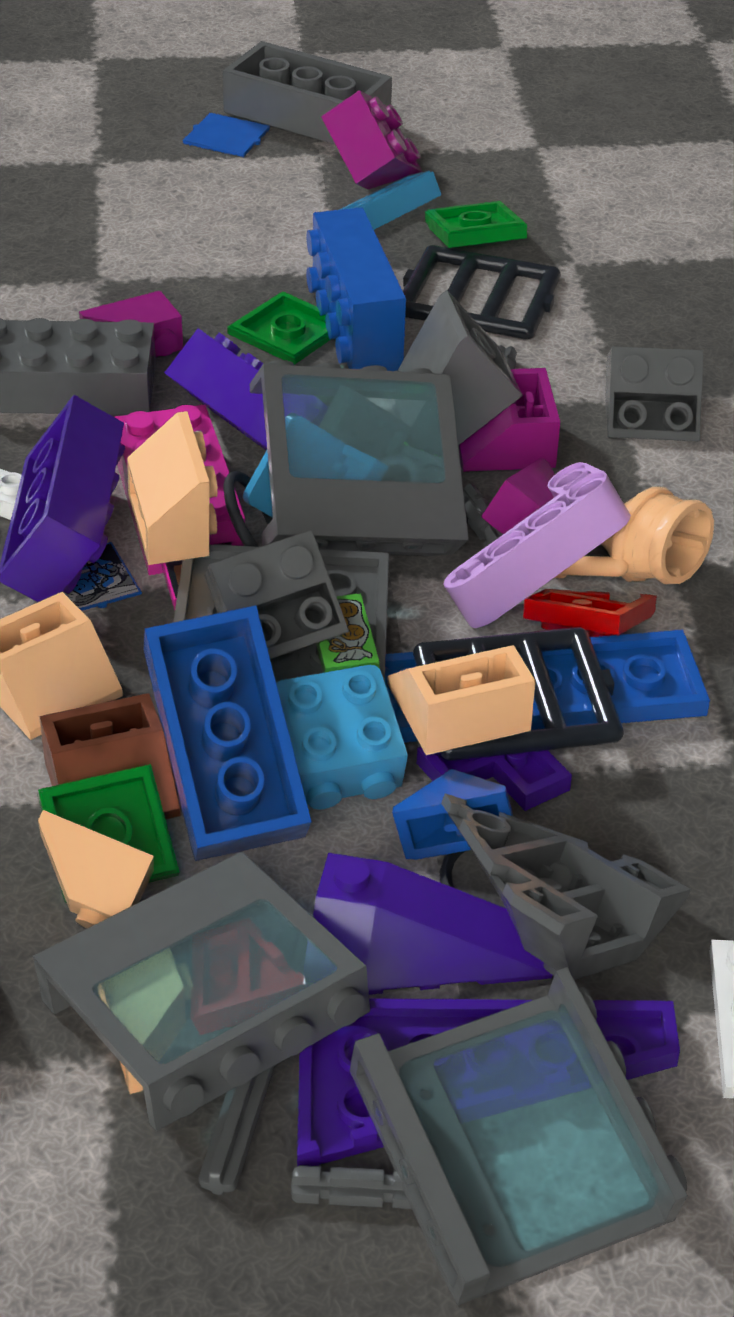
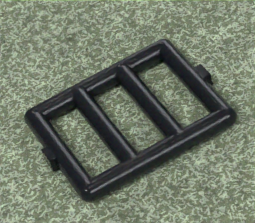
(469, 262)
(530, 646)

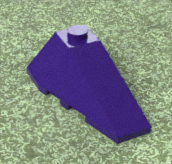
(418, 928)

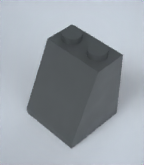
(478, 370)

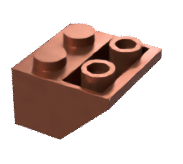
(109, 740)

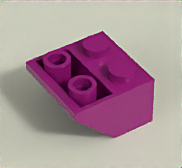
(371, 140)
(519, 432)

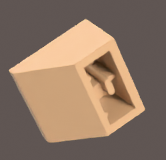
(173, 492)
(51, 663)
(466, 699)

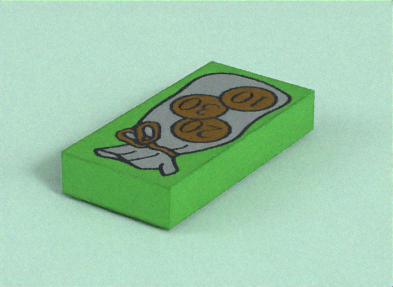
(354, 647)

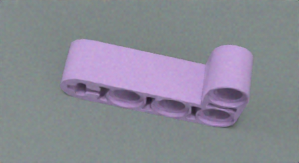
(539, 547)

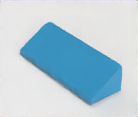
(398, 198)

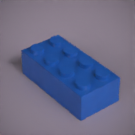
(356, 290)
(226, 733)

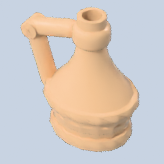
(660, 541)

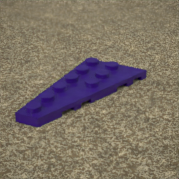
(331, 1109)

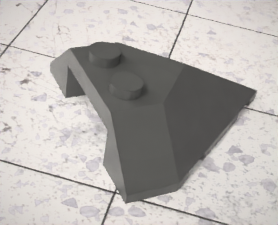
(565, 897)

